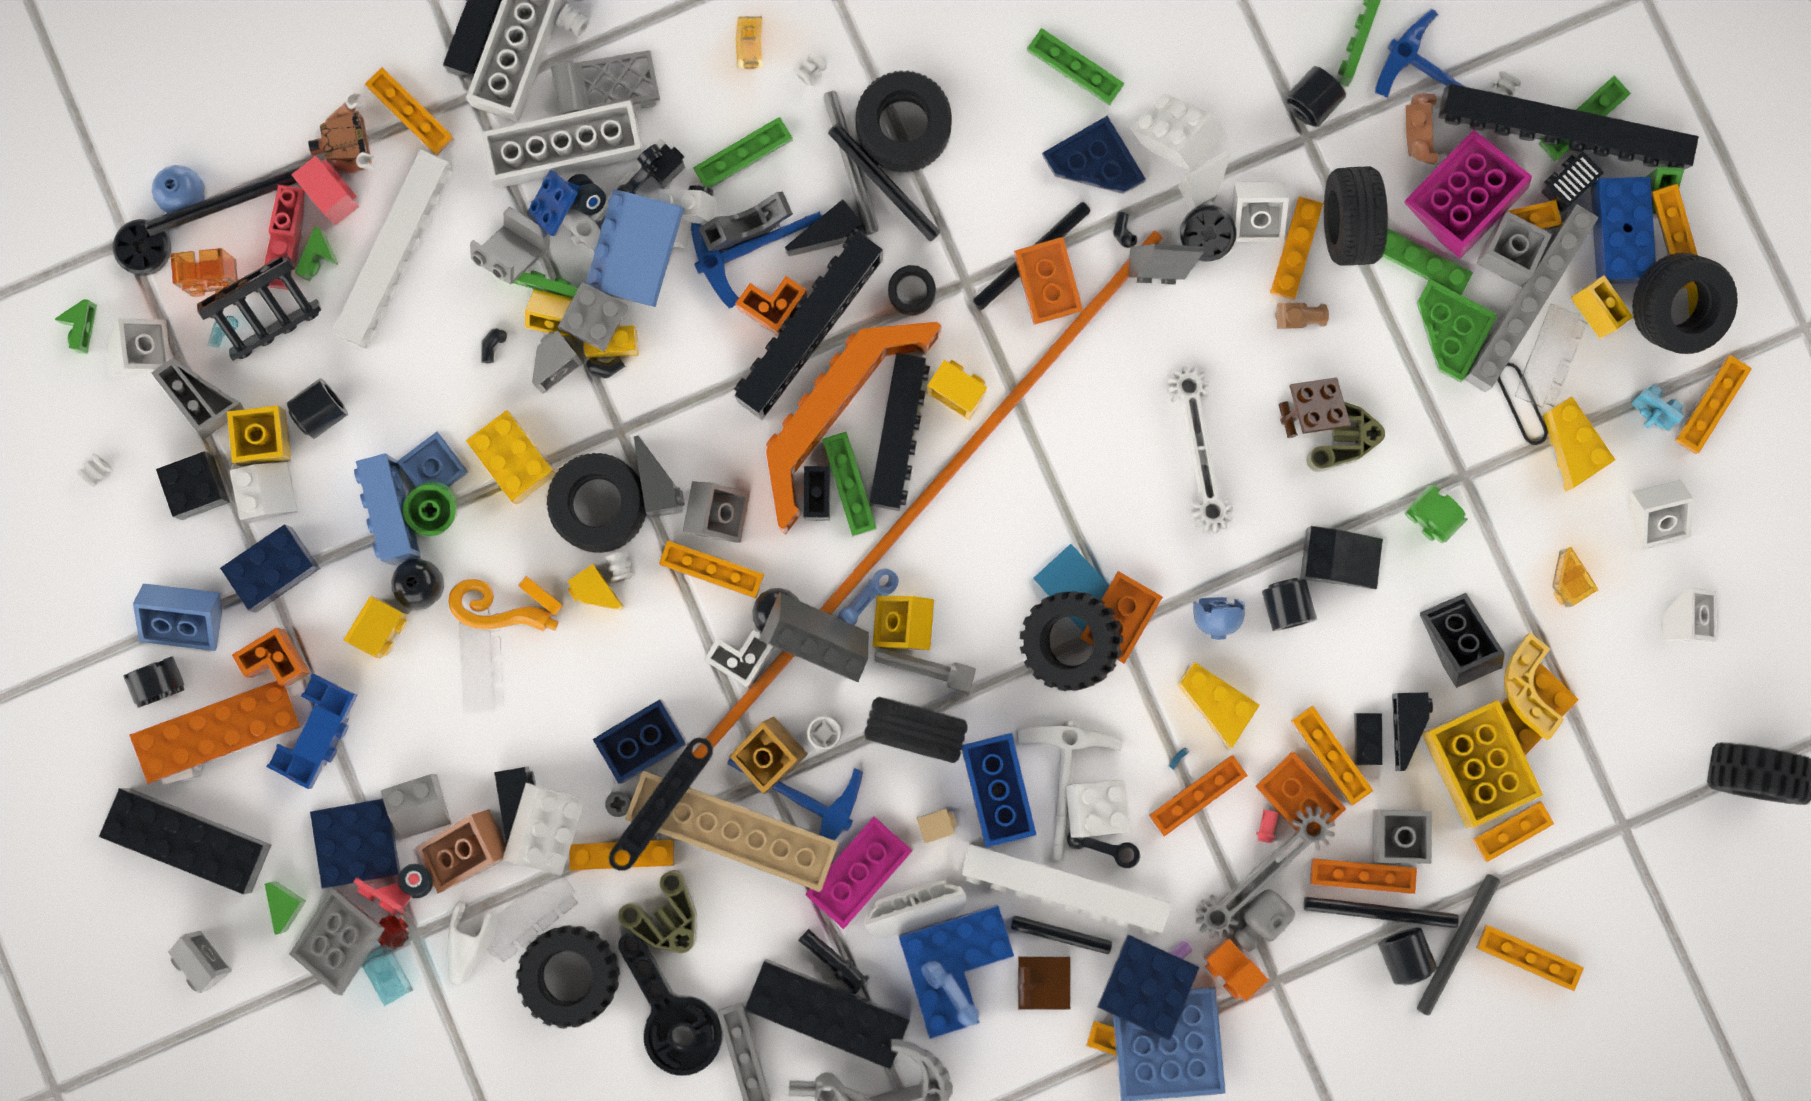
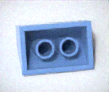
(178, 616)

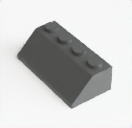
(817, 637)

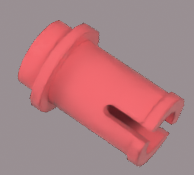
(1267, 826)

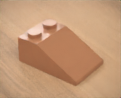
(463, 850)

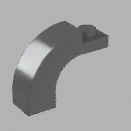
(734, 229)

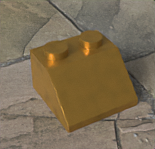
(768, 754)

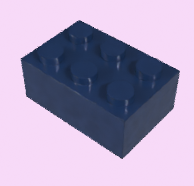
(270, 568)
(640, 741)

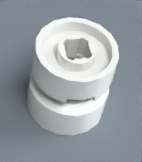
(824, 733)

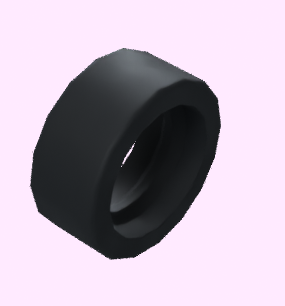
(911, 270)

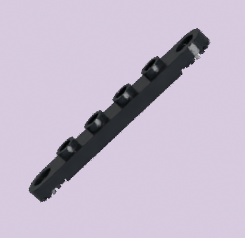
(660, 804)

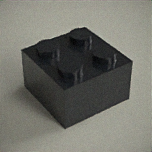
(192, 485)

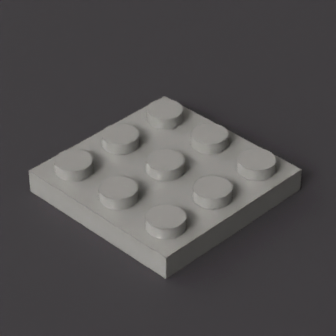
(336, 941)

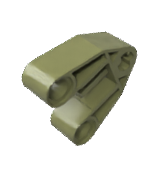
(1345, 454)
(650, 932)

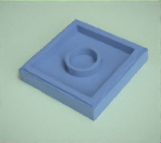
(432, 462)

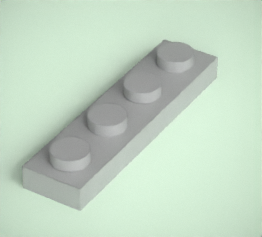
(743, 1053)

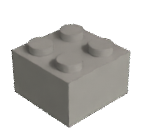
(1402, 836)

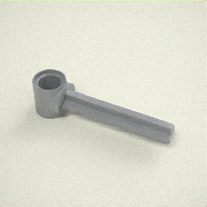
(957, 676)

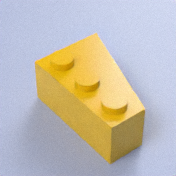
(1576, 443)
(1218, 702)

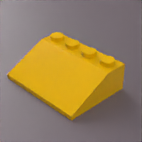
(1482, 764)

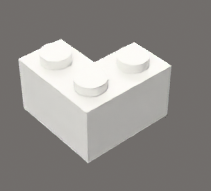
(698, 208)
(741, 664)

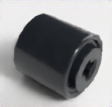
(1315, 96)
(316, 409)
(1289, 604)
(1408, 956)

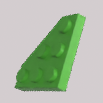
(1453, 328)

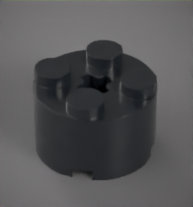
(154, 680)

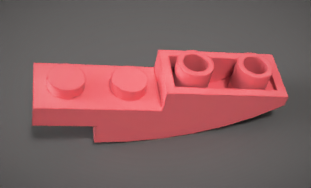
(285, 227)

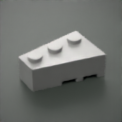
(196, 398)

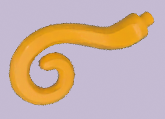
(530, 616)

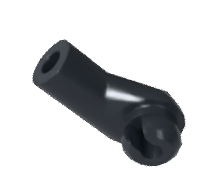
(1121, 232)
(489, 342)
(603, 369)

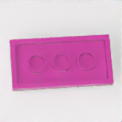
(860, 872)

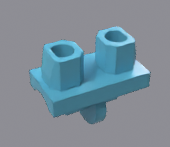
(1657, 410)

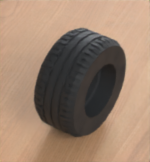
(910, 88)
(1355, 216)
(1713, 311)
(563, 492)
(916, 729)

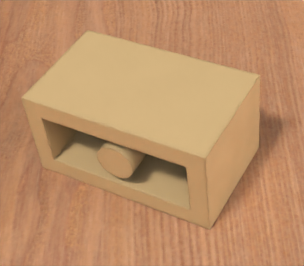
(937, 825)

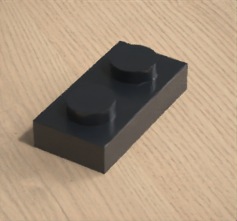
(1368, 738)

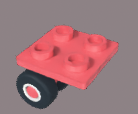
(413, 882)

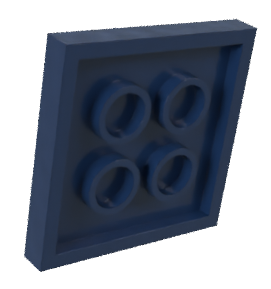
(354, 843)
(1148, 987)

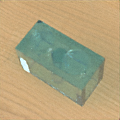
(386, 975)

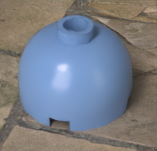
(177, 188)
(1218, 616)

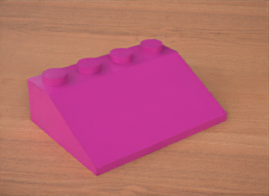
(1468, 193)

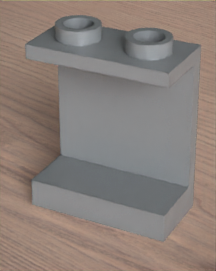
(512, 247)

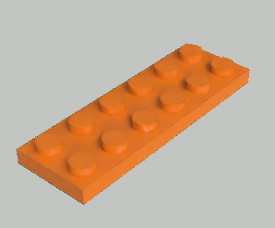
(214, 731)

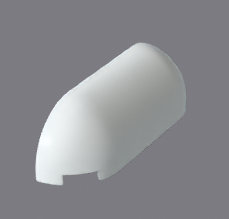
(915, 909)

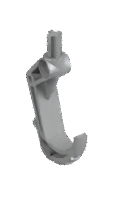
(934, 1078)

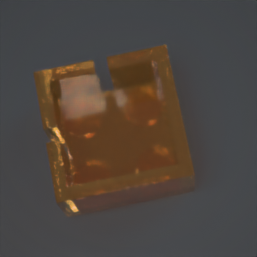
(212, 272)

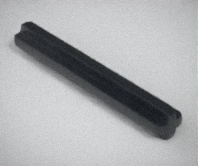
(1061, 935)

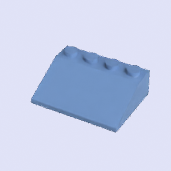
(634, 247)

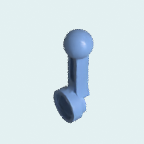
(851, 613)
(936, 976)

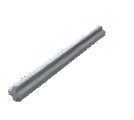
(852, 169)

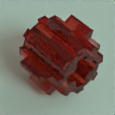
(394, 932)

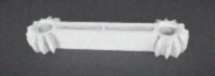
(1199, 449)

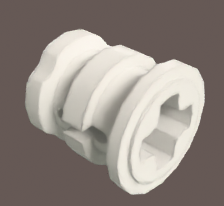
(573, 20)
(810, 69)
(1506, 83)
(94, 470)
(619, 567)

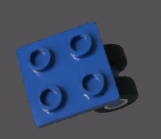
(558, 195)

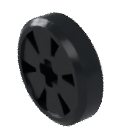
(1222, 225)
(128, 255)

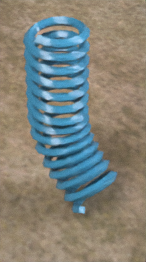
(1179, 756)

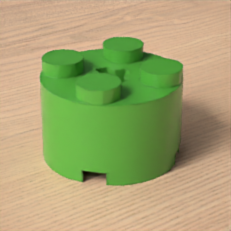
(1436, 514)
(420, 518)

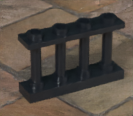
(258, 281)

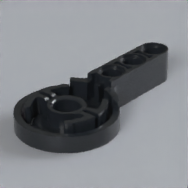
(671, 1013)

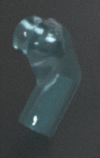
(217, 334)

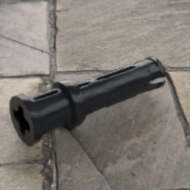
(843, 968)

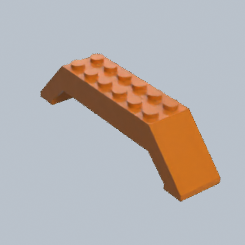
(828, 401)

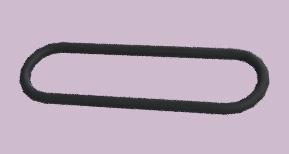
(1515, 414)

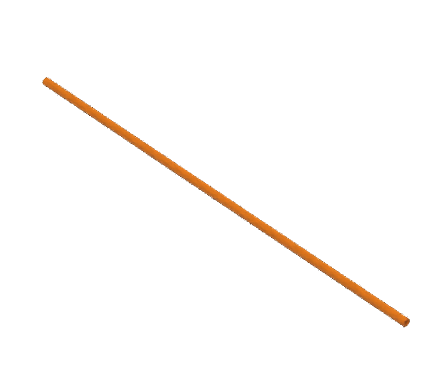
(930, 492)

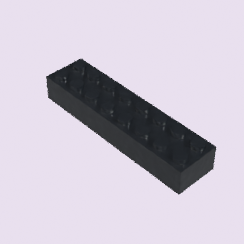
(809, 325)

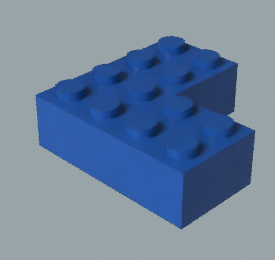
(958, 947)

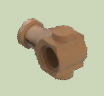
(1300, 315)

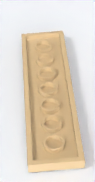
(742, 835)

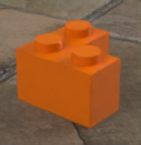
(774, 309)
(274, 652)
(1238, 971)

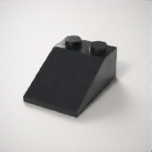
(1341, 557)
(1462, 640)

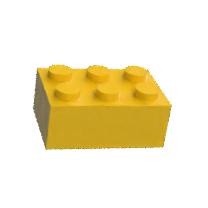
(511, 457)

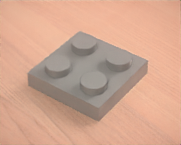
(593, 316)

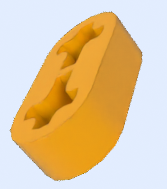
(540, 595)

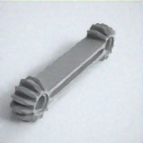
(1264, 872)

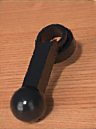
(648, 160)
(1106, 848)

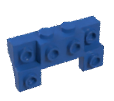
(320, 734)

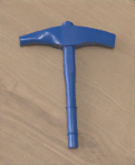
(1405, 53)
(712, 262)
(836, 815)

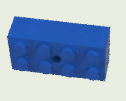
(1627, 206)
(1005, 815)

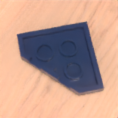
(1096, 159)

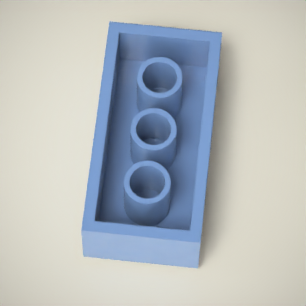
(384, 499)

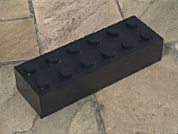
(185, 840)
(826, 1013)

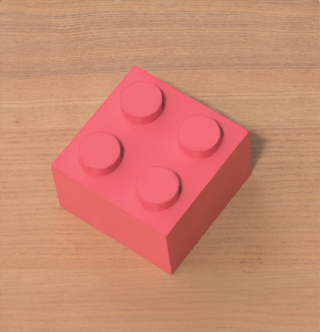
(326, 189)

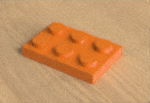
(1048, 280)
(1132, 607)
(1293, 787)

